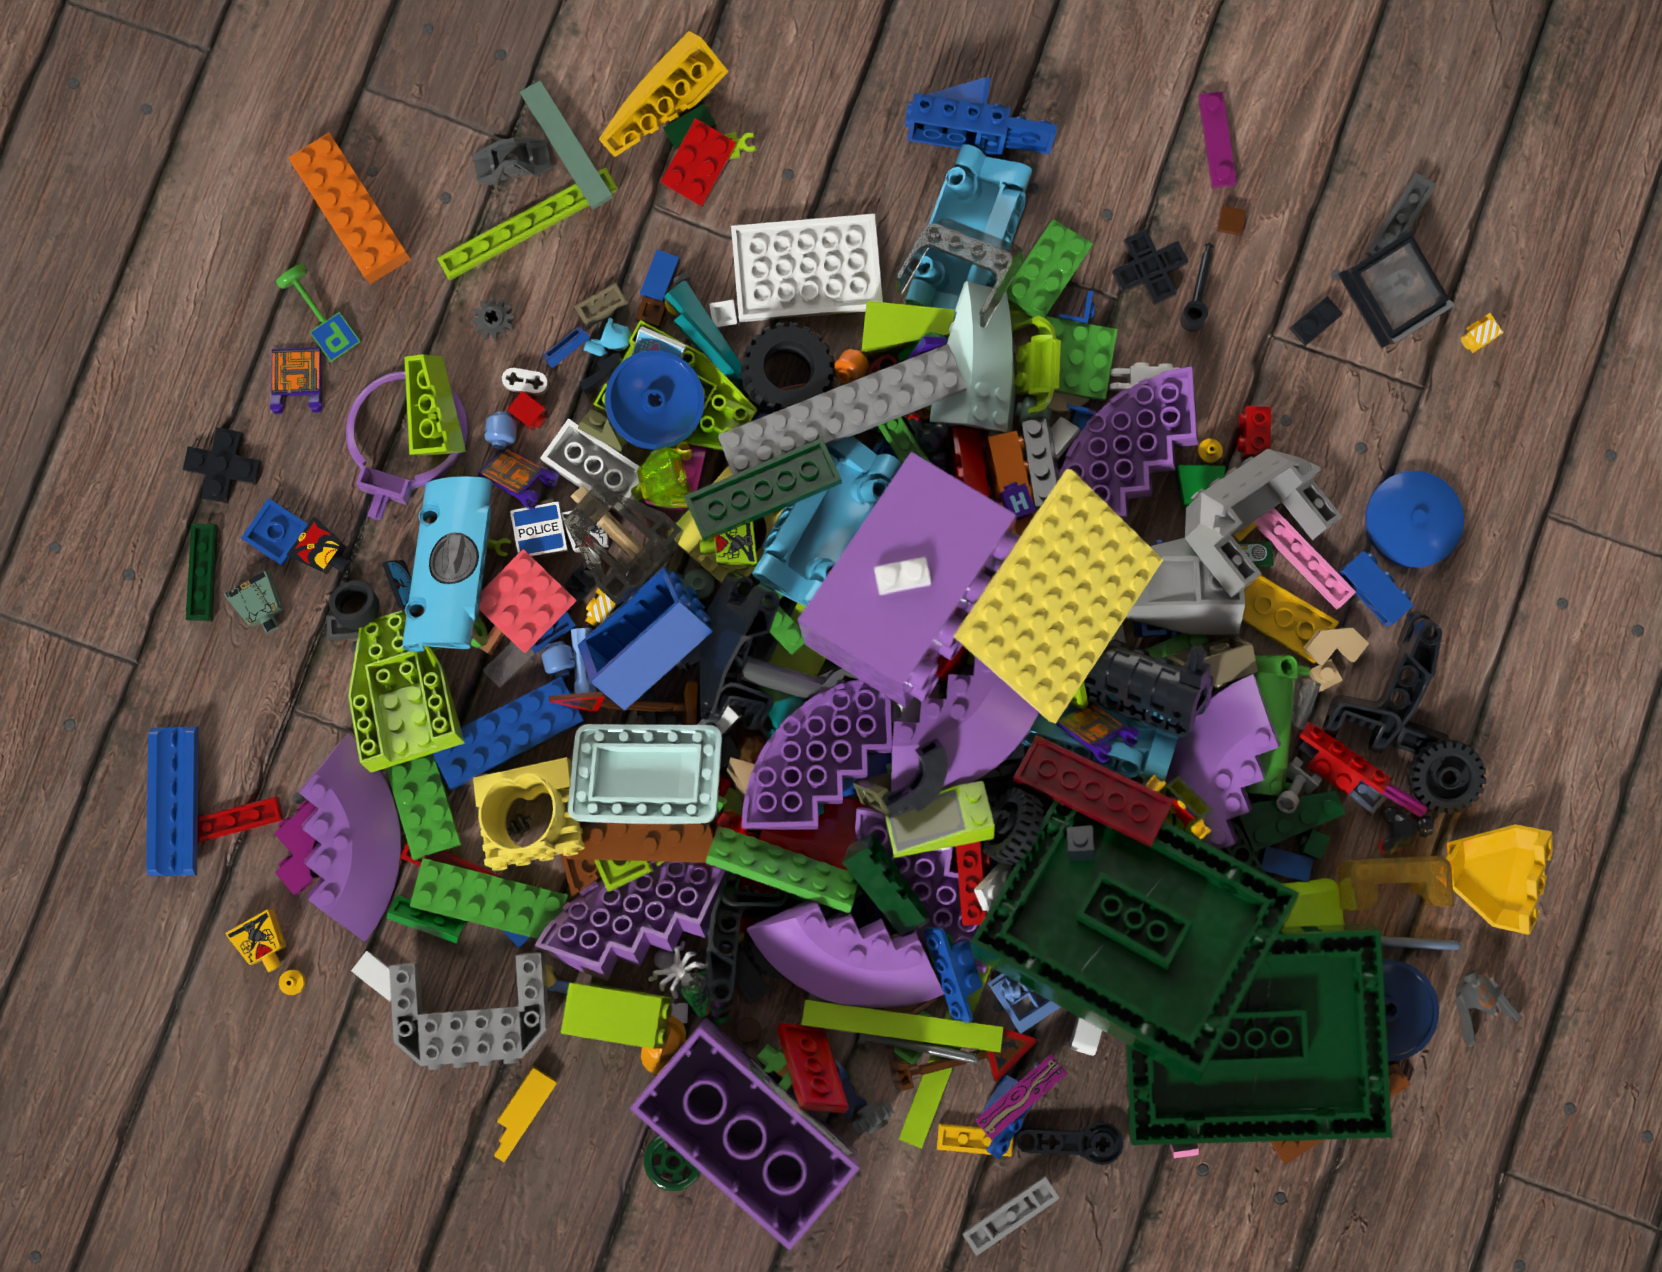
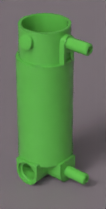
(1277, 684)

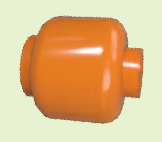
(851, 366)

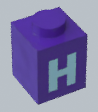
(1017, 500)

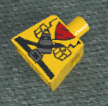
(259, 939)

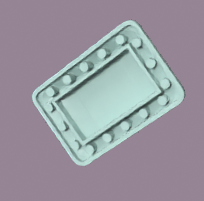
(645, 773)

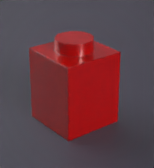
(528, 411)

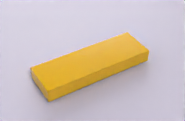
(965, 1139)

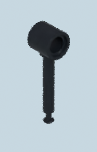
(1196, 305)

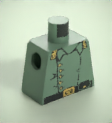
(257, 601)

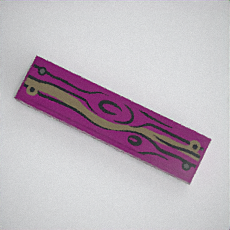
(1021, 1097)

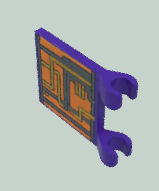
(296, 374)
(516, 475)
(1095, 728)

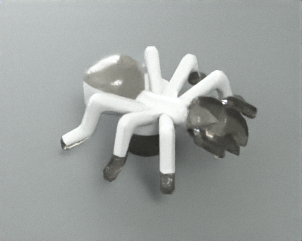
(677, 971)

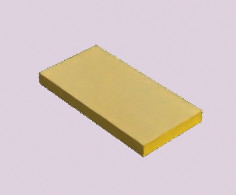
(1283, 616)

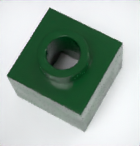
(1313, 844)

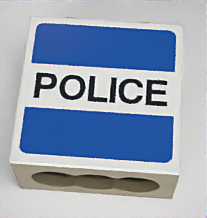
(540, 530)

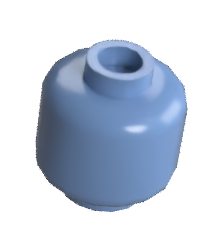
(500, 430)
(558, 659)

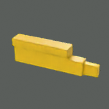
(522, 1109)

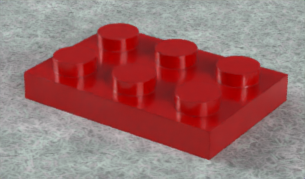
(699, 162)

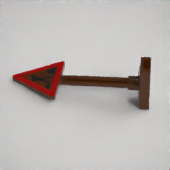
(594, 700)
(1012, 1049)

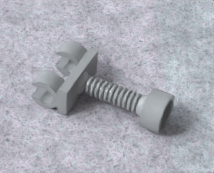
(1289, 800)

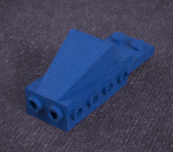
(966, 110)

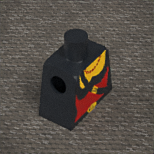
(320, 548)

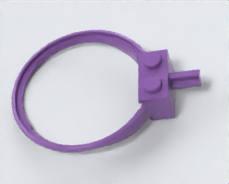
(384, 485)

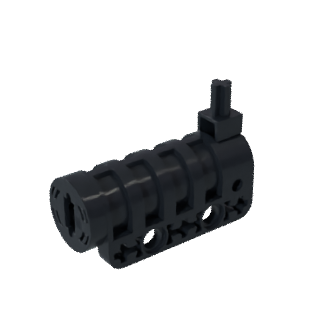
(1151, 687)

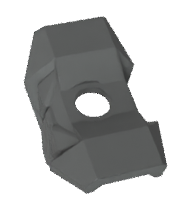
(491, 162)

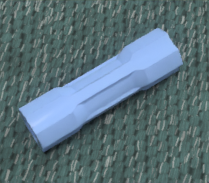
(582, 680)

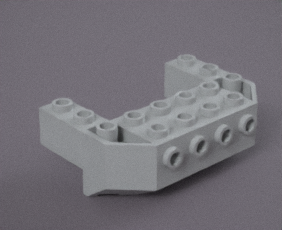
(1243, 498)
(470, 1034)

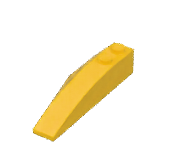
(667, 90)

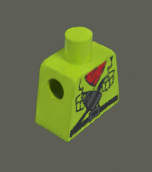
(733, 547)

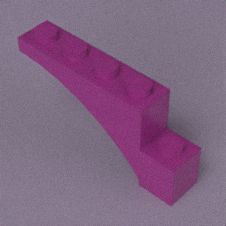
(293, 870)

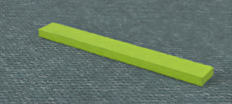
(517, 229)
(902, 1026)
(932, 1087)

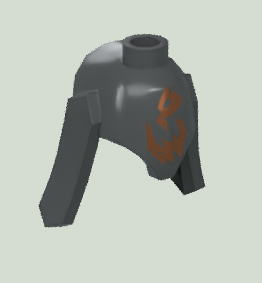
(1482, 994)

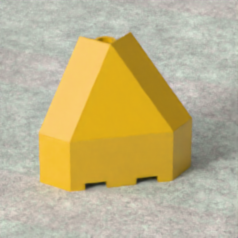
(1502, 874)

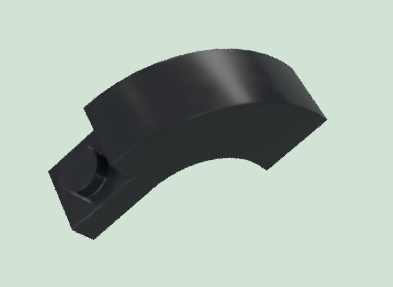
(926, 782)

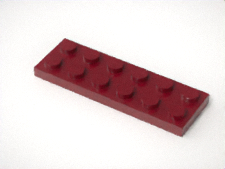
(1093, 790)

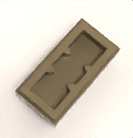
(601, 305)

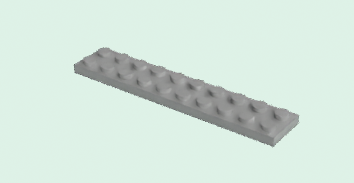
(846, 409)

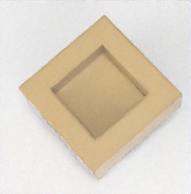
(1325, 674)

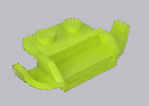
(1039, 365)

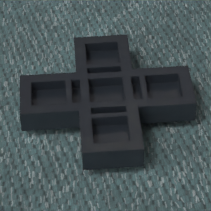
(1150, 267)
(222, 465)

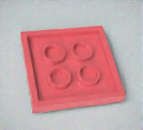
(524, 601)

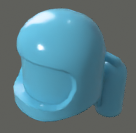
(614, 337)

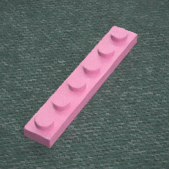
(1304, 558)

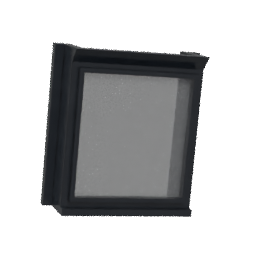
(1396, 290)

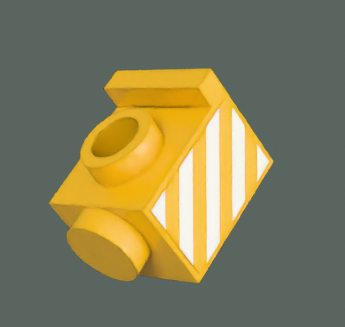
(1481, 333)
(600, 609)

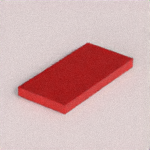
(812, 1068)

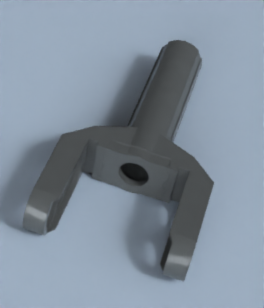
(790, 680)

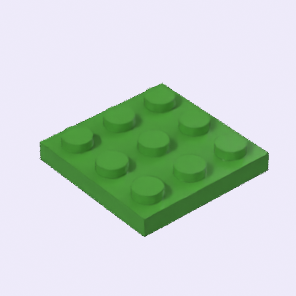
(1084, 358)

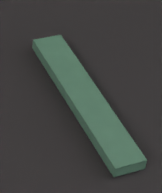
(566, 145)

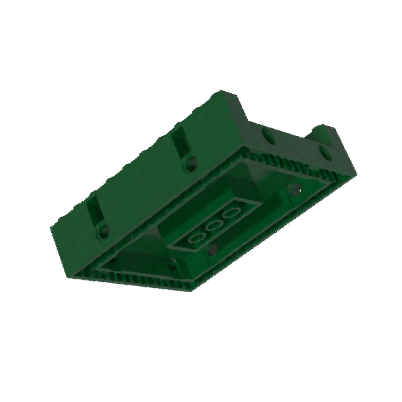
(1140, 938)
(1295, 1060)

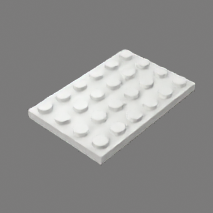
(806, 267)

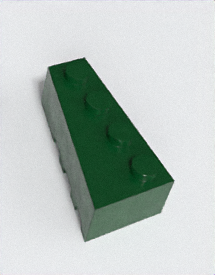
(1270, 825)
(885, 884)

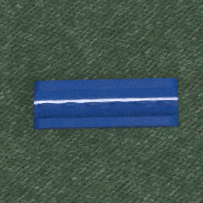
(172, 801)

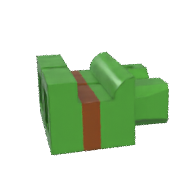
(776, 1061)

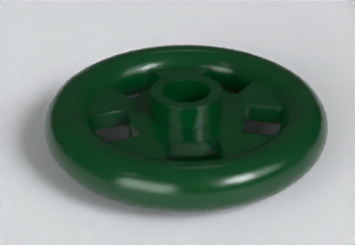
(655, 1171)

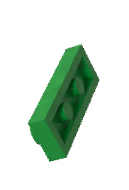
(429, 922)

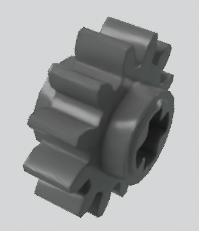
(491, 310)
(872, 1117)

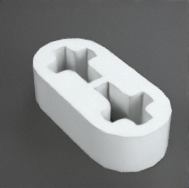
(525, 375)

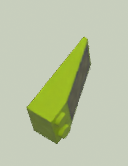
(950, 820)

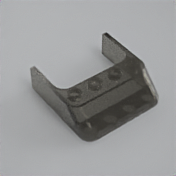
(971, 246)

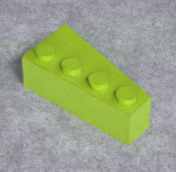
(431, 408)

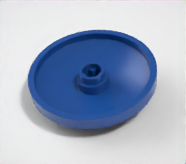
(654, 399)
(1414, 519)

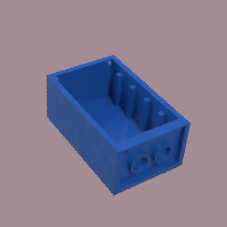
(644, 638)

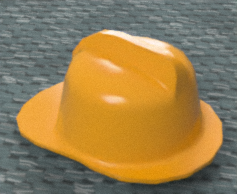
(656, 1059)

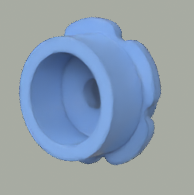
(1010, 989)

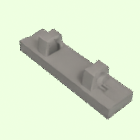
(1010, 1215)

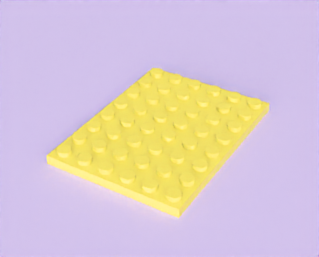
(1059, 597)

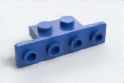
(956, 972)
(1001, 1142)

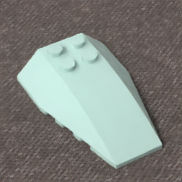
(984, 364)

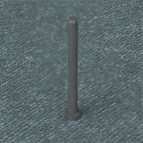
(921, 1047)

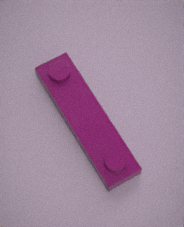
(1217, 139)

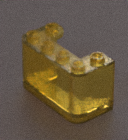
(1427, 874)

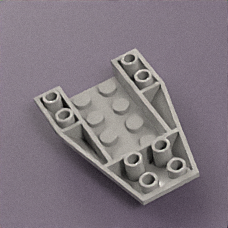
(1187, 596)

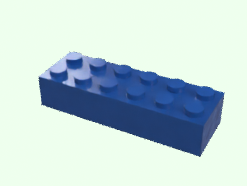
(508, 734)

